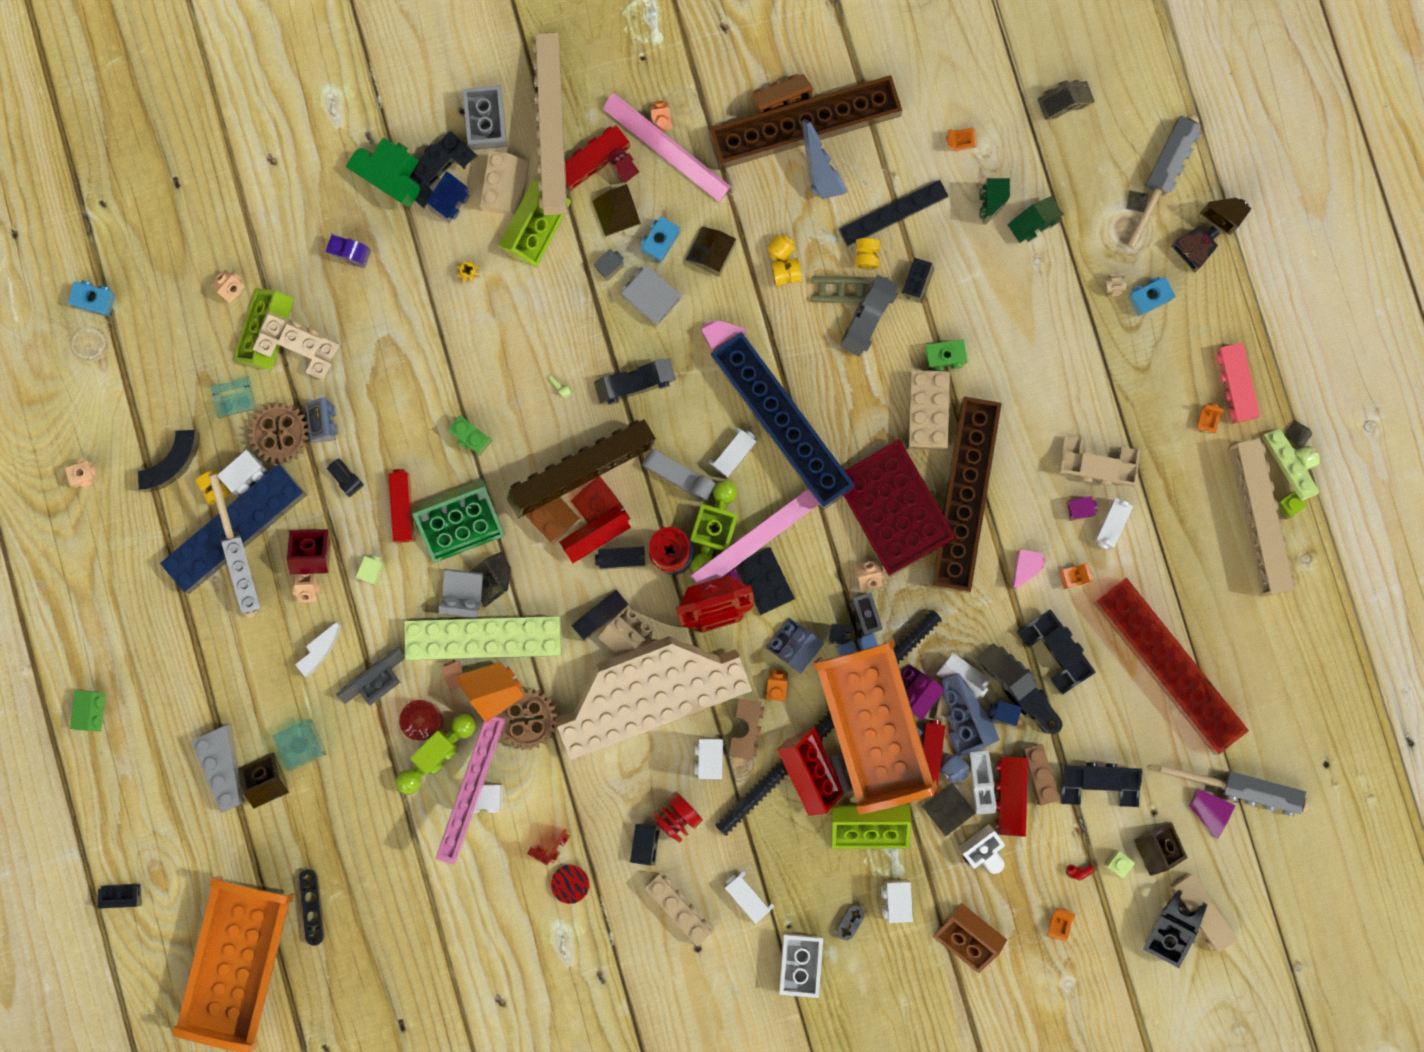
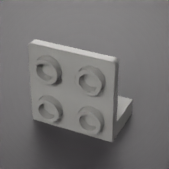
(461, 593)

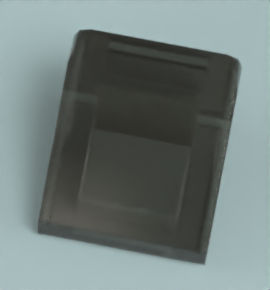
(1298, 434)

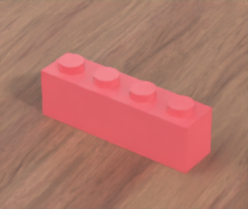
(1238, 383)

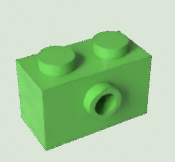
(946, 355)
(469, 435)
(87, 711)

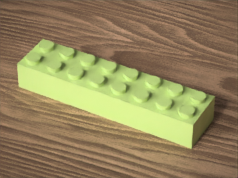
(483, 638)

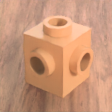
(228, 285)
(82, 474)
(869, 575)
(306, 588)

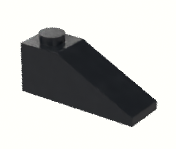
(599, 615)

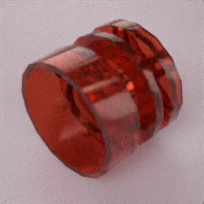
(428, 710)

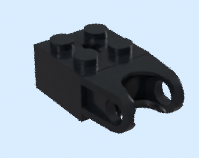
(1038, 709)
(1178, 924)

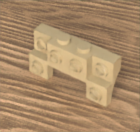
(299, 339)
(1099, 468)

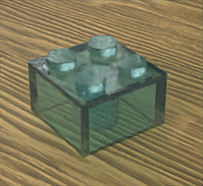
(299, 745)

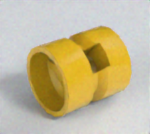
(867, 253)
(786, 272)
(204, 484)

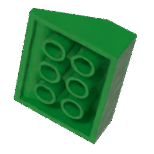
(457, 520)

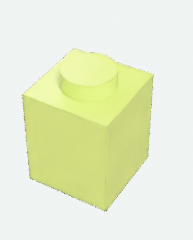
(370, 569)
(1119, 864)

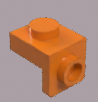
(661, 115)
(961, 139)
(1209, 417)
(1075, 576)
(776, 685)
(1060, 924)

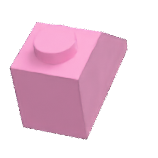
(719, 333)
(1027, 566)

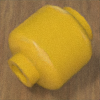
(781, 247)

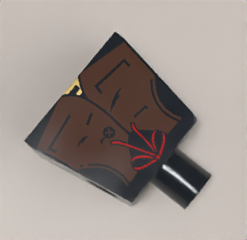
(1196, 246)

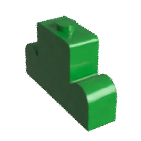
(388, 170)

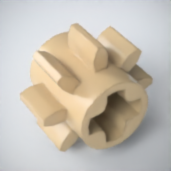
(1115, 284)

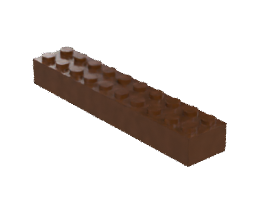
(783, 128)
(967, 493)

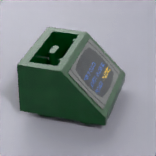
(994, 196)

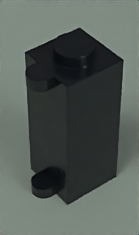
(620, 558)

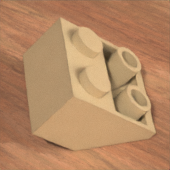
(626, 632)

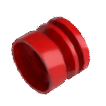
(665, 539)
(677, 817)

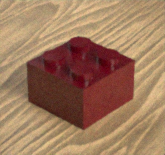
(308, 551)

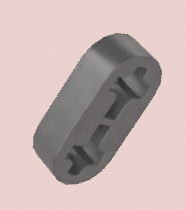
(854, 925)

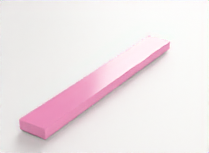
(666, 147)
(756, 538)
(470, 791)

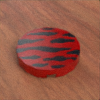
(570, 884)

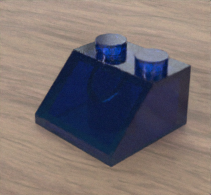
(448, 197)

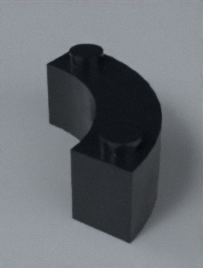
(644, 379)
(174, 465)

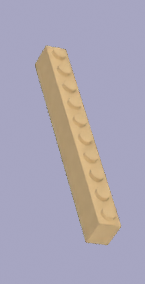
(551, 124)

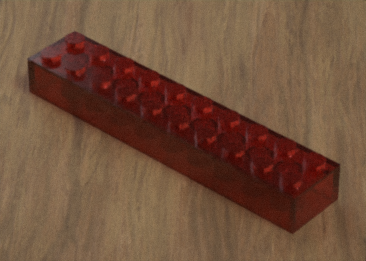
(1170, 666)

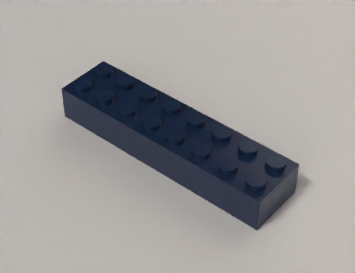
(248, 514)

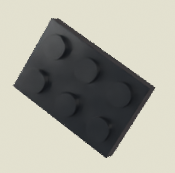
(766, 581)

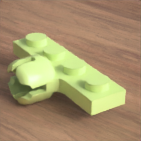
(1294, 463)

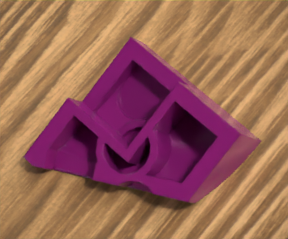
(1212, 811)

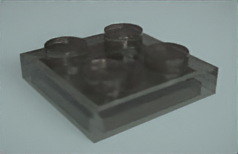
(948, 809)

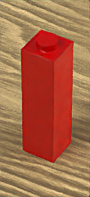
(401, 506)
(595, 534)
(933, 746)

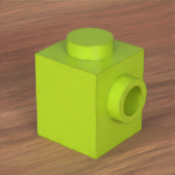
(1291, 505)

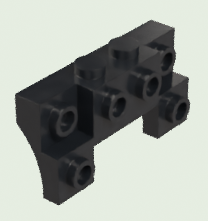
(437, 161)
(1062, 647)
(1105, 778)

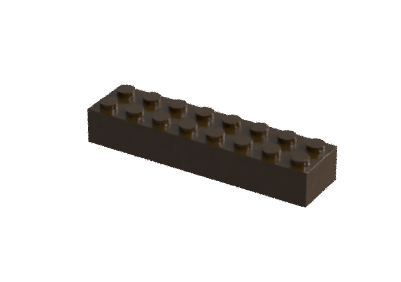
(580, 468)

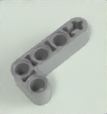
(682, 477)

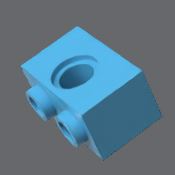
(659, 250)
(80, 298)
(1143, 304)

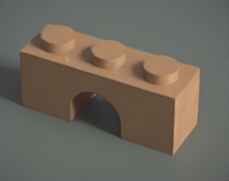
(750, 712)
(1041, 774)

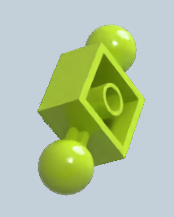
(724, 493)
(434, 753)

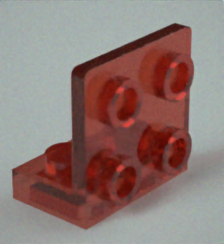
(540, 852)

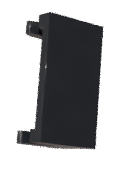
(918, 280)
(836, 635)
(645, 844)
(119, 896)

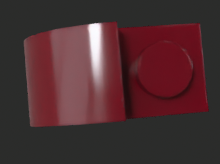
(622, 165)

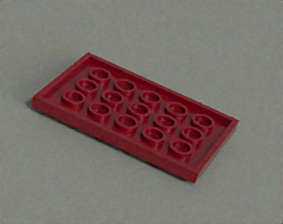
(896, 508)

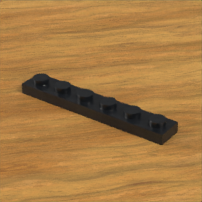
(893, 213)

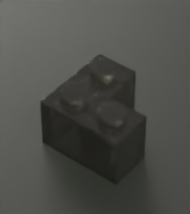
(1065, 98)

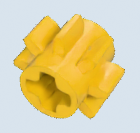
(464, 266)

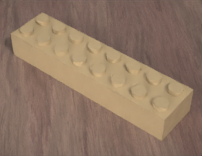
(1262, 517)

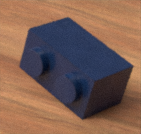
(1004, 713)

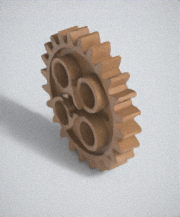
(262, 435)
(528, 736)

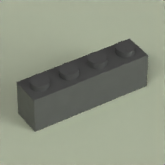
(1007, 671)

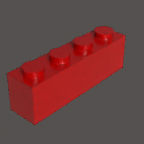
(594, 156)

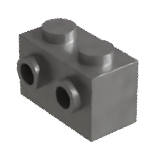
(866, 613)

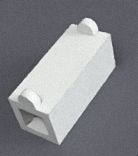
(734, 453)
(1113, 524)
(974, 679)
(747, 898)

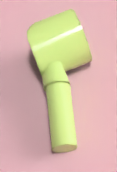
(564, 391)

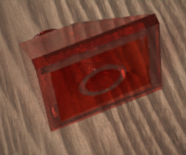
(595, 500)

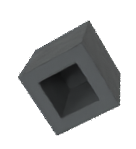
(609, 264)

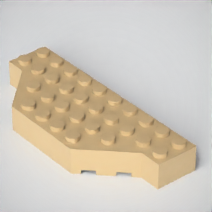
(647, 691)

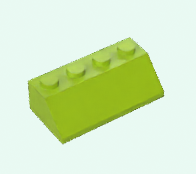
(530, 229)
(261, 303)
(871, 830)

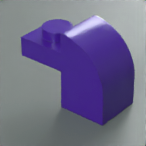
(348, 249)

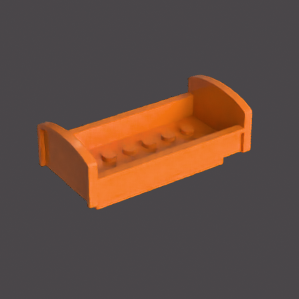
(876, 728)
(232, 966)

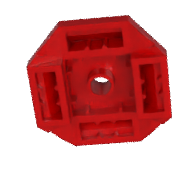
(715, 604)

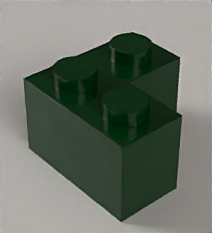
(1035, 219)

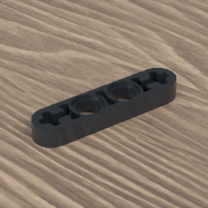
(311, 907)

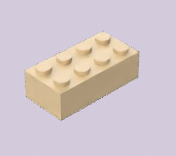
(928, 410)

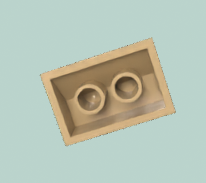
(503, 183)

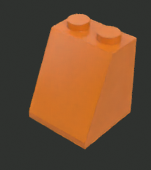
(490, 689)

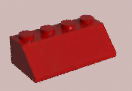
(811, 772)
(1012, 796)

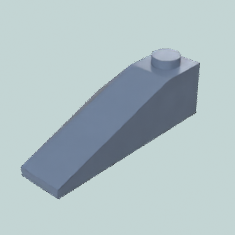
(824, 179)
(969, 721)

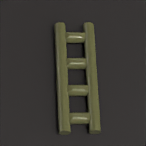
(840, 281)

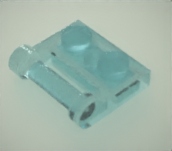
(236, 402)

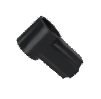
(347, 480)

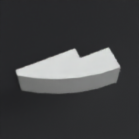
(319, 650)
(982, 782)

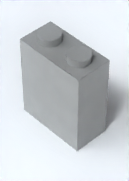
(650, 295)

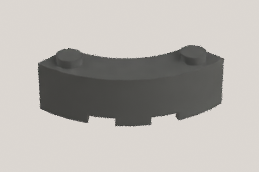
(868, 314)

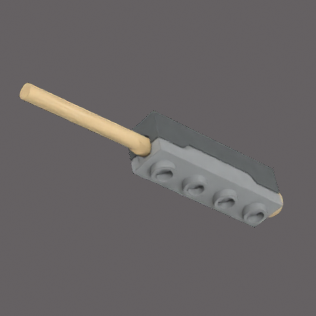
(1169, 166)
(236, 558)
(1251, 790)

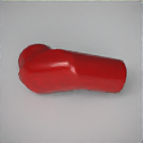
(1078, 873)

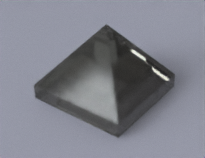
(1136, 201)

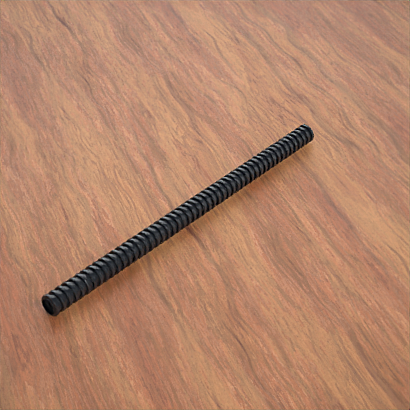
(823, 727)

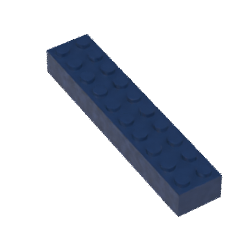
(782, 421)

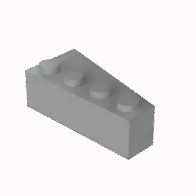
(220, 766)

